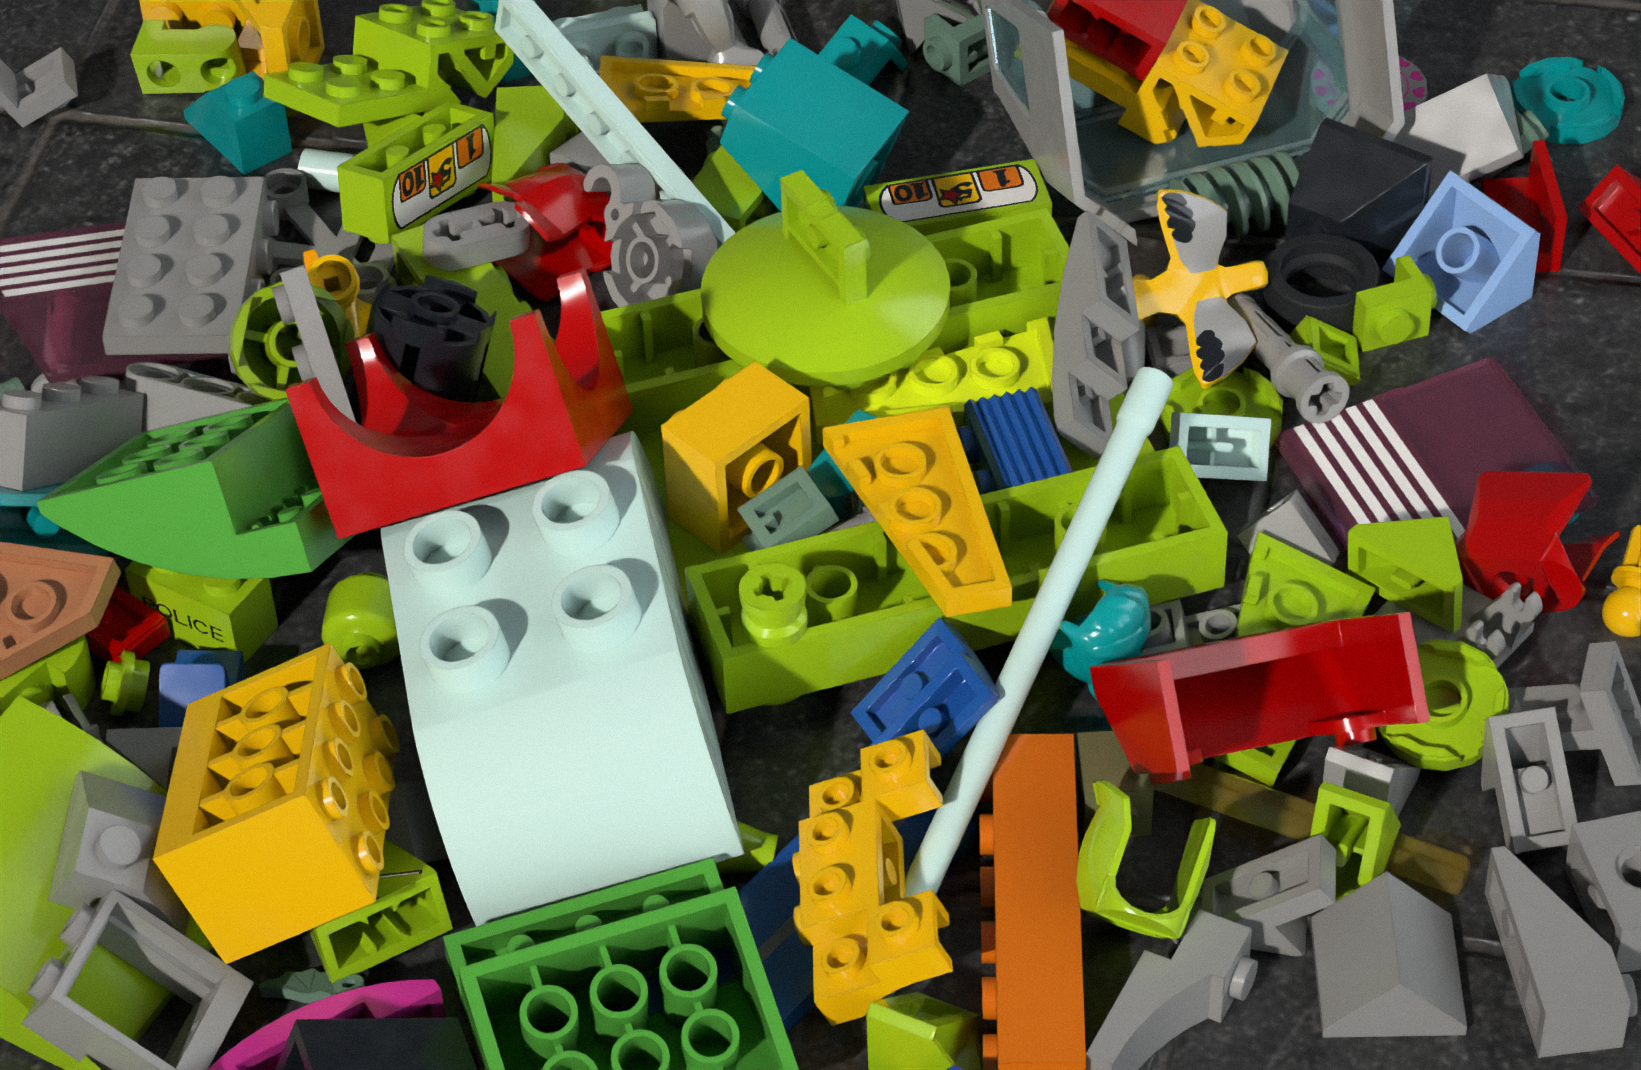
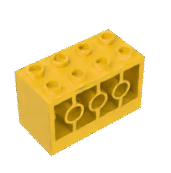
(278, 803)

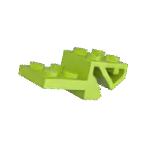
(398, 65)

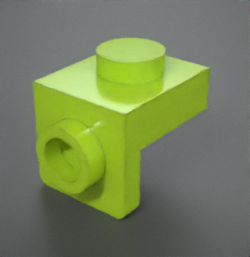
(1395, 310)

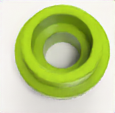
(125, 683)

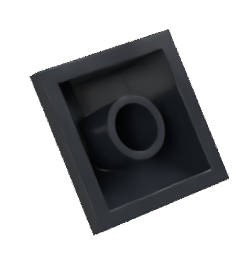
(1359, 189)

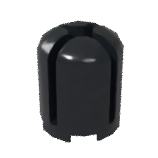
(431, 336)

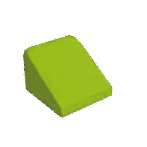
(1335, 346)

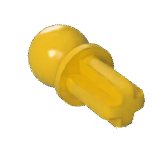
(1623, 606)

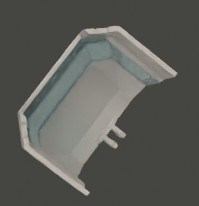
(1336, 68)

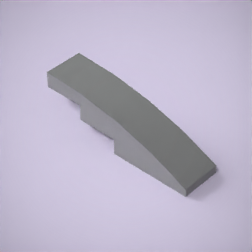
(1091, 321)

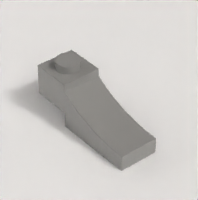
(1176, 993)

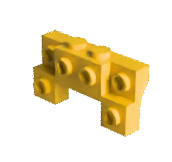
(853, 881)

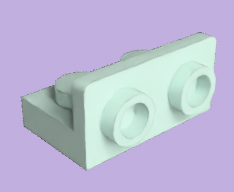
(612, 33)

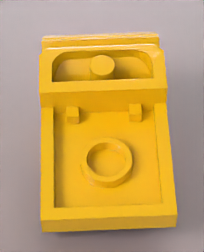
(1207, 72)

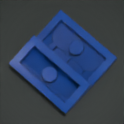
(931, 688)

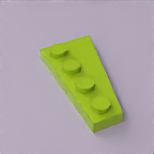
(1282, 592)

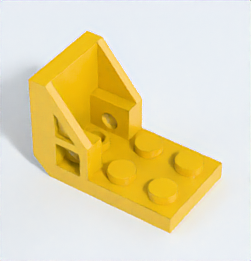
(267, 30)

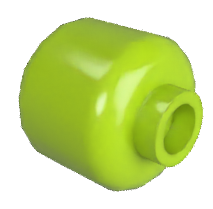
(361, 621)

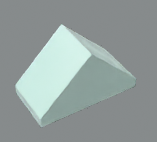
(1223, 445)

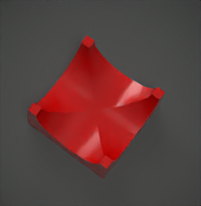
(439, 452)

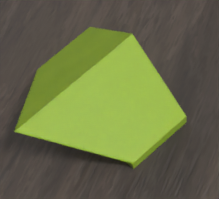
(921, 1034)

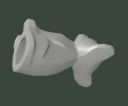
(716, 27)

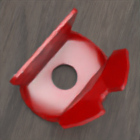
(559, 235)
(1517, 538)

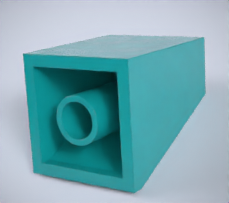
(810, 120)

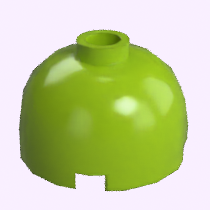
(263, 345)

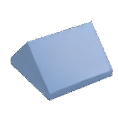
(1472, 252)

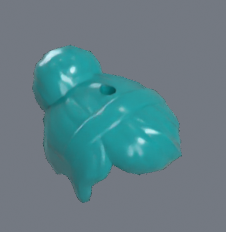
(1106, 634)

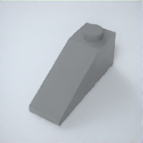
(1558, 964)

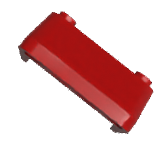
(1262, 692)

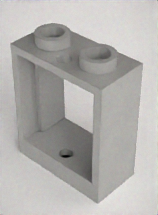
(158, 952)

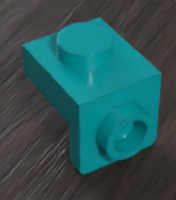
(863, 49)

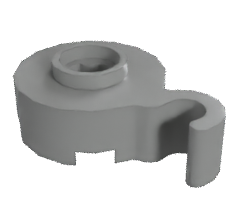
(656, 243)

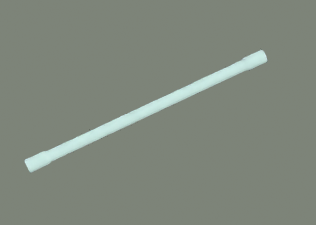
(1134, 423)

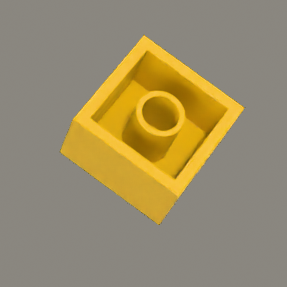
(732, 450)

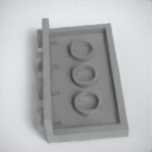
(188, 264)

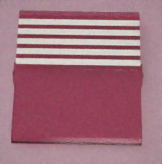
(59, 298)
(1422, 450)

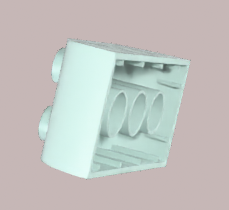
(558, 687)

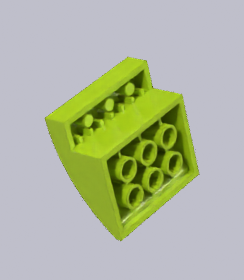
(36, 784)

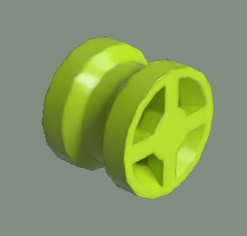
(773, 605)

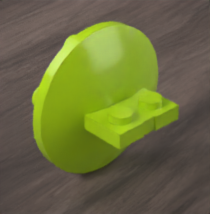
(825, 291)

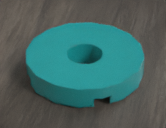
(1596, 96)

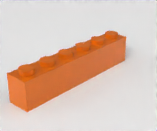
(1035, 908)

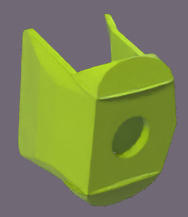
(1101, 858)

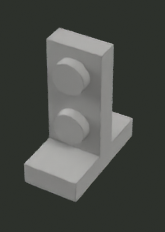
(1596, 712)

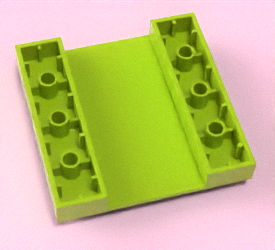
(859, 588)

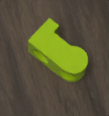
(185, 58)

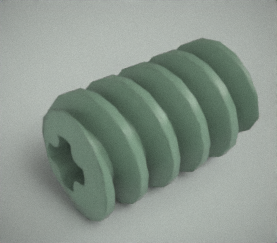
(1247, 190)

